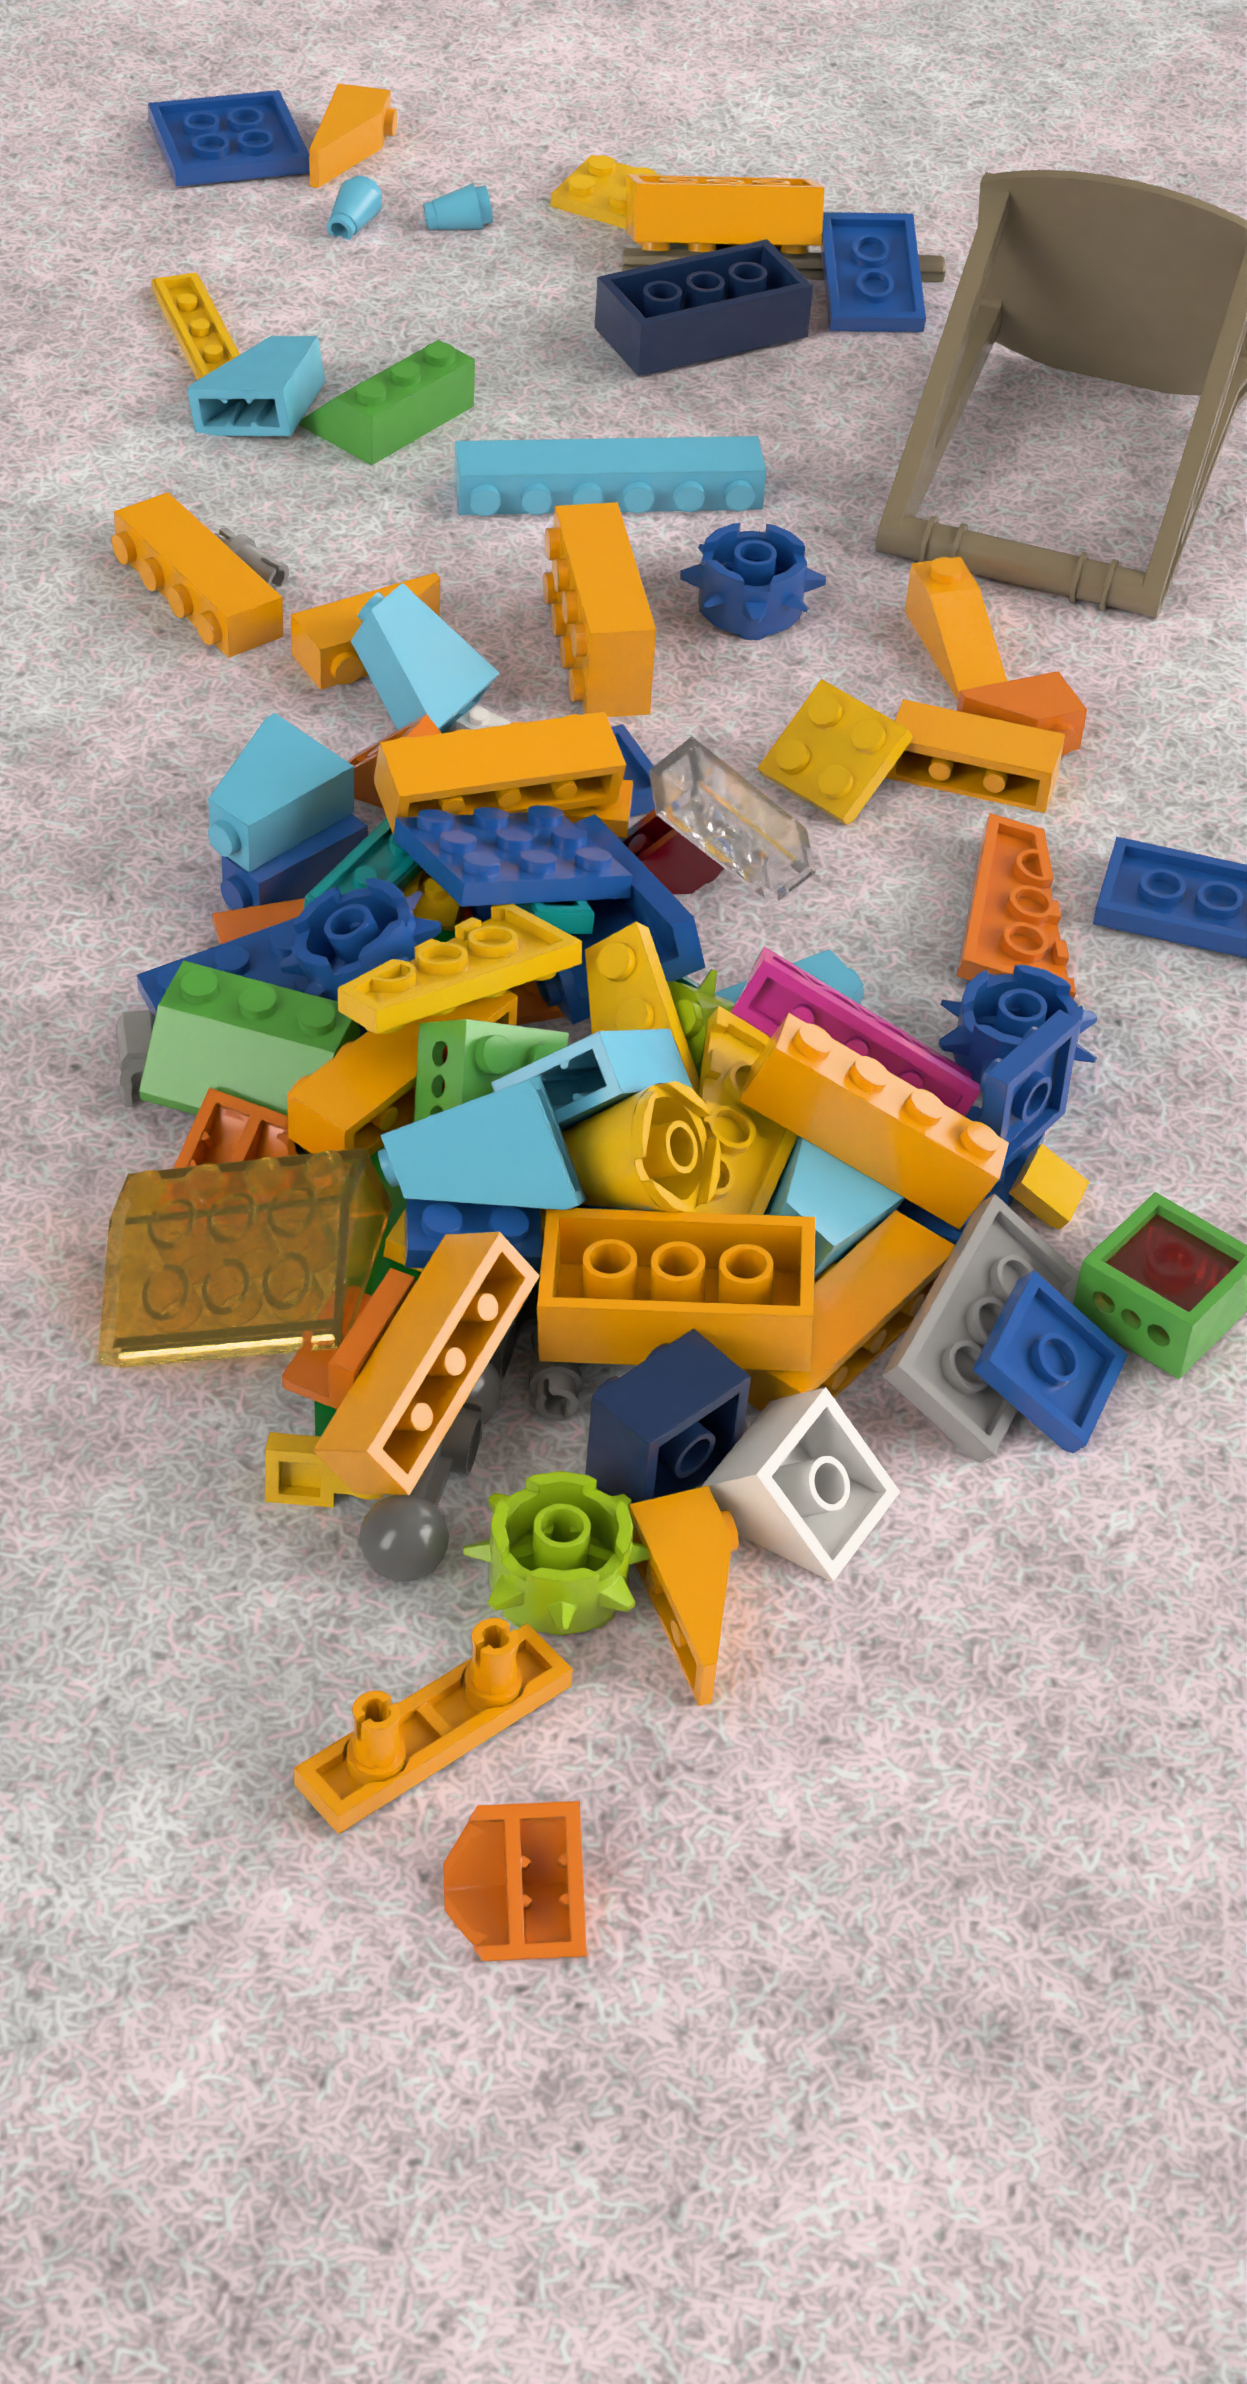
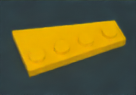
(471, 966)
(632, 991)
(749, 1142)

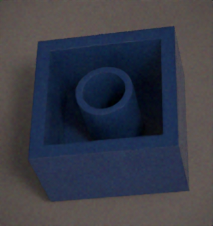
(666, 1420)

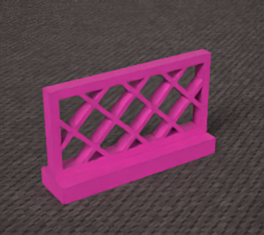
(783, 988)

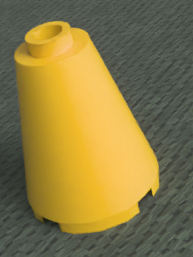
(647, 1152)

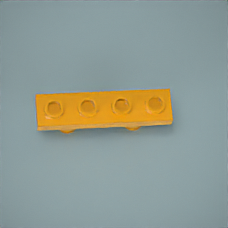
(425, 1732)

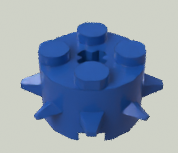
(752, 580)
(354, 934)
(1002, 1009)

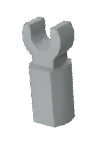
(133, 1041)

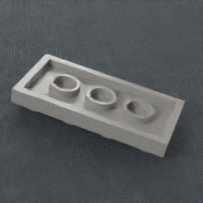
(956, 1319)

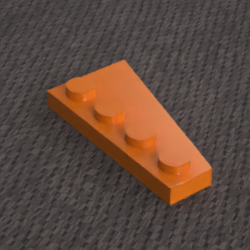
(1012, 905)

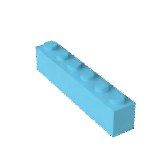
(635, 472)

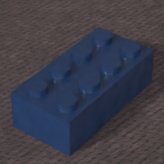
(702, 307)

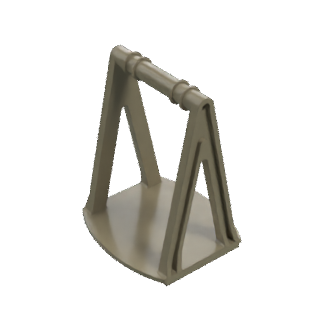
(1102, 286)

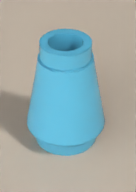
(354, 206)
(460, 210)

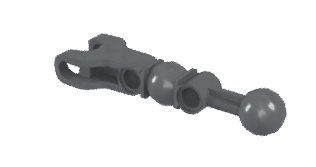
(407, 1533)

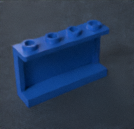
(649, 904)

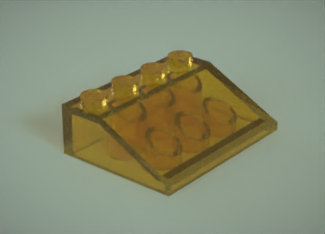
(240, 1258)

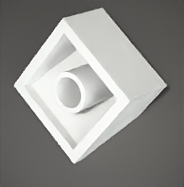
(804, 1483)

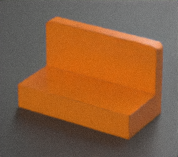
(332, 1372)

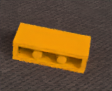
(978, 756)

